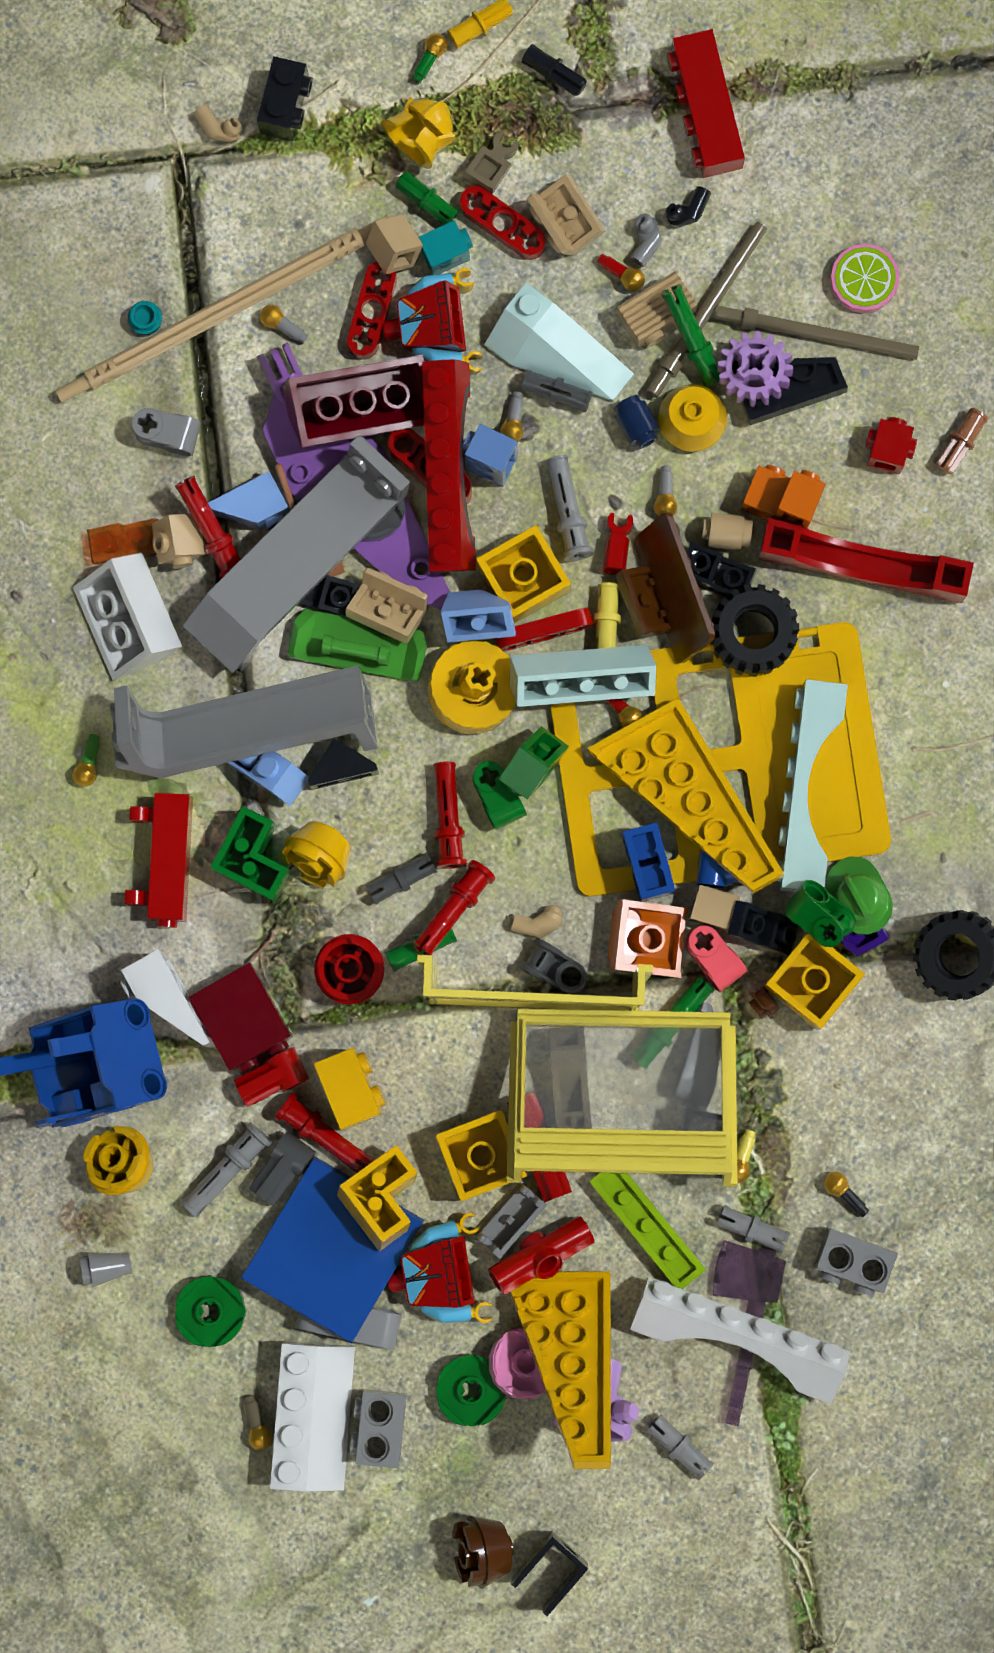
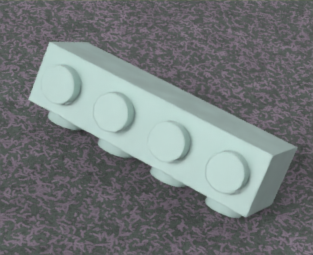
(582, 675)

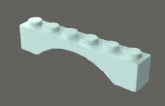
(820, 713)

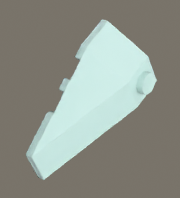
(548, 342)

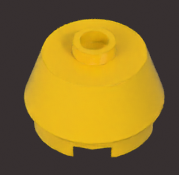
(692, 417)
(318, 853)
(118, 1161)

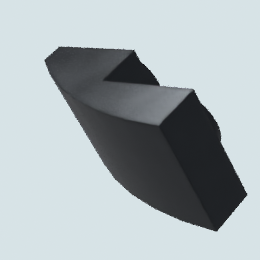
(718, 572)
(332, 595)
(762, 927)

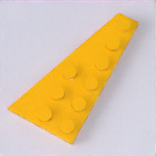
(680, 778)
(571, 1344)

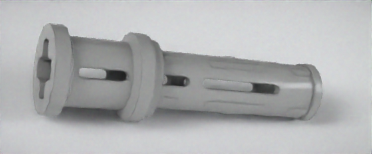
(572, 526)
(237, 1157)

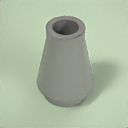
(104, 1267)

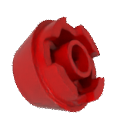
(349, 969)

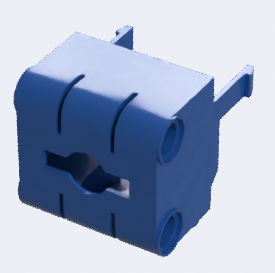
(92, 1062)

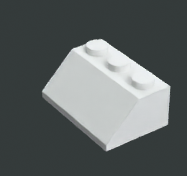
(127, 615)

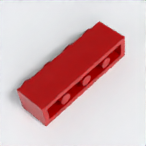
(707, 104)

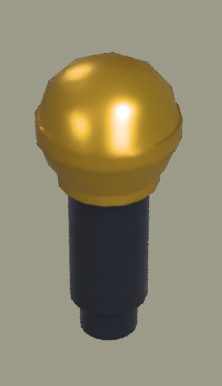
(837, 1185)

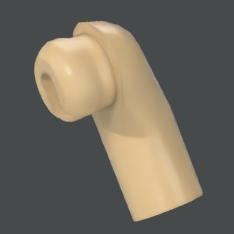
(540, 925)

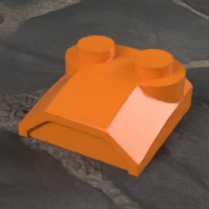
(647, 936)

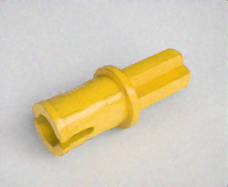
(480, 23)

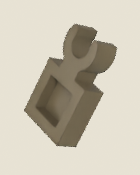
(490, 166)

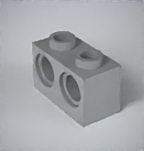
(857, 1253)
(388, 1429)

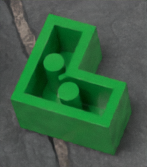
(242, 858)

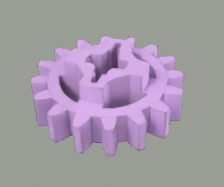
(756, 354)

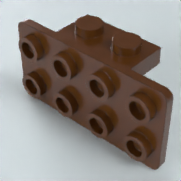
(664, 591)

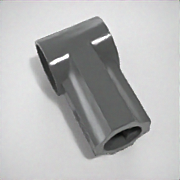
(286, 1162)

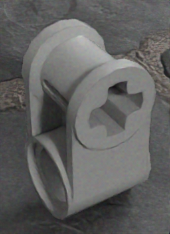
(173, 431)

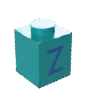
(445, 247)

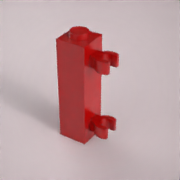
(169, 858)

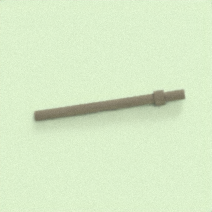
(750, 319)
(672, 363)

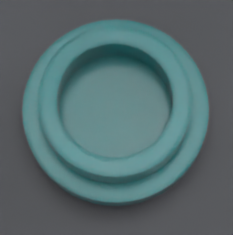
(145, 318)

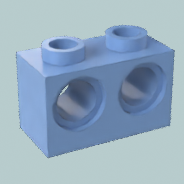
(490, 454)

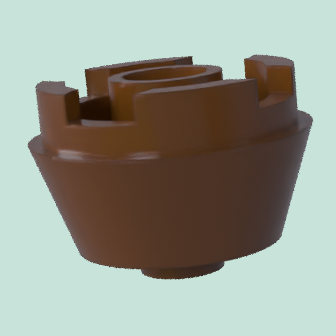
(483, 1551)

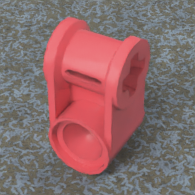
(719, 963)

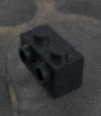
(283, 99)

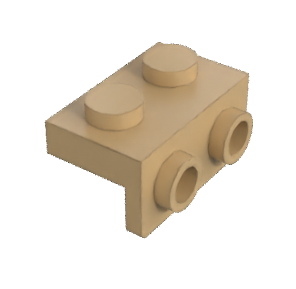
(566, 216)
(388, 605)

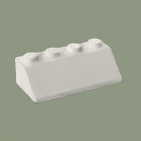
(312, 1417)

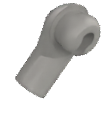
(649, 239)

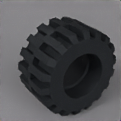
(771, 606)
(929, 955)

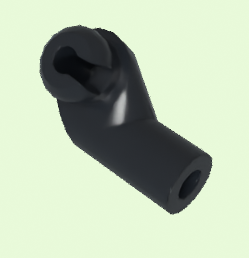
(690, 212)

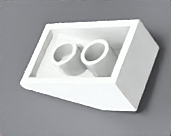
(160, 987)

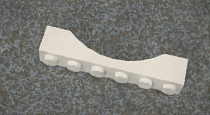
(674, 1314)

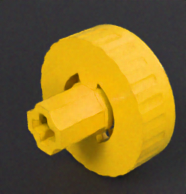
(483, 663)

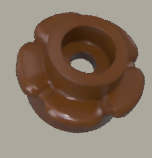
(763, 1003)

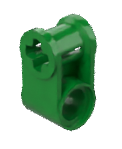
(498, 802)
(818, 913)

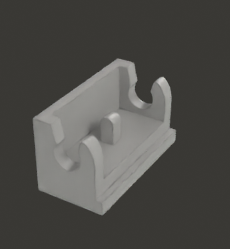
(510, 1219)

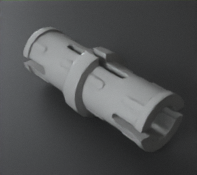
(752, 1229)
(679, 1447)

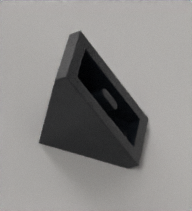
(341, 765)

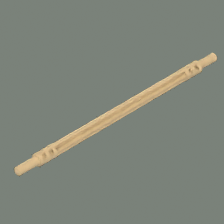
(217, 312)

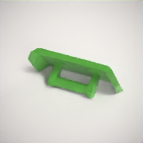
(345, 643)

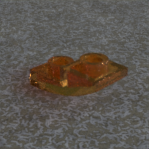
(121, 540)

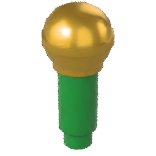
(434, 47)

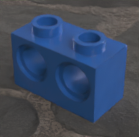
(648, 862)

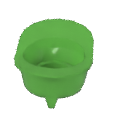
(862, 890)

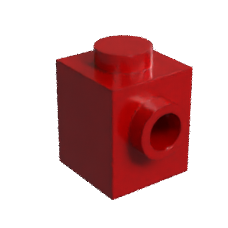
(890, 444)

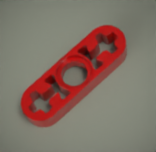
(477, 216)
(356, 331)
(547, 629)

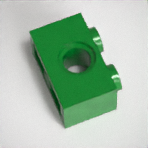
(533, 763)

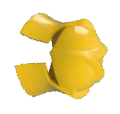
(421, 130)

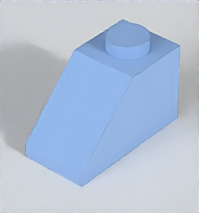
(252, 504)
(476, 616)

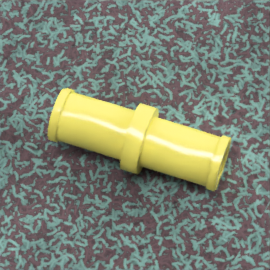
(607, 615)

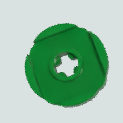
(190, 1311)
(450, 1391)

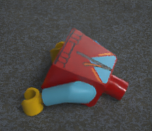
(433, 319)
(439, 1274)

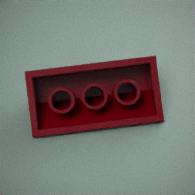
(356, 401)

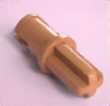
(961, 441)

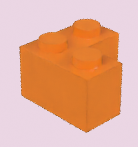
(783, 497)

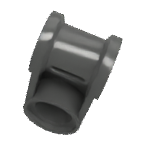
(553, 967)

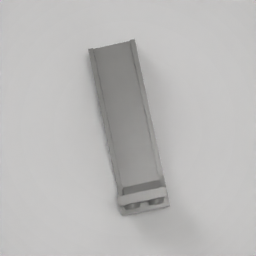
(296, 555)
(242, 724)

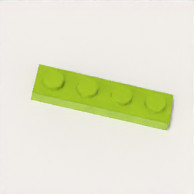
(648, 1227)

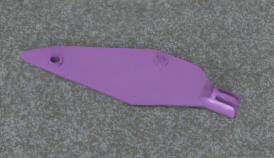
(309, 465)

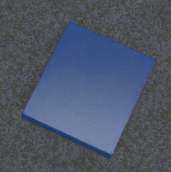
(323, 1258)

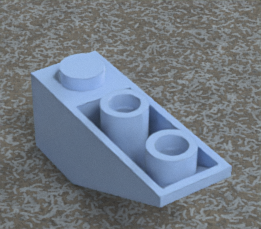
(274, 775)

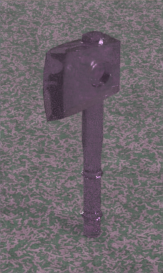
(752, 1277)

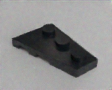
(810, 383)

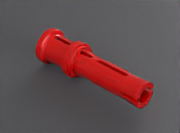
(217, 542)
(449, 832)
(462, 896)
(310, 1125)

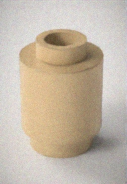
(727, 531)

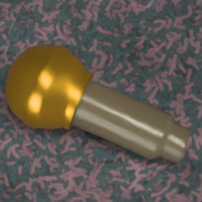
(260, 1436)

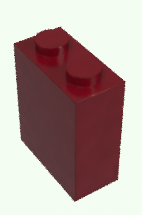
(241, 1018)

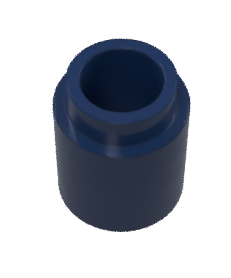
(636, 421)

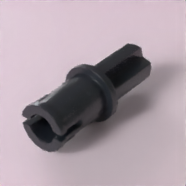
(553, 70)

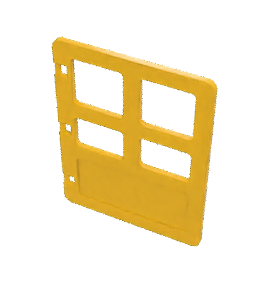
(844, 779)

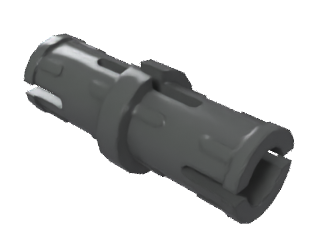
(533, 383)
(401, 878)

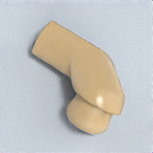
(216, 129)

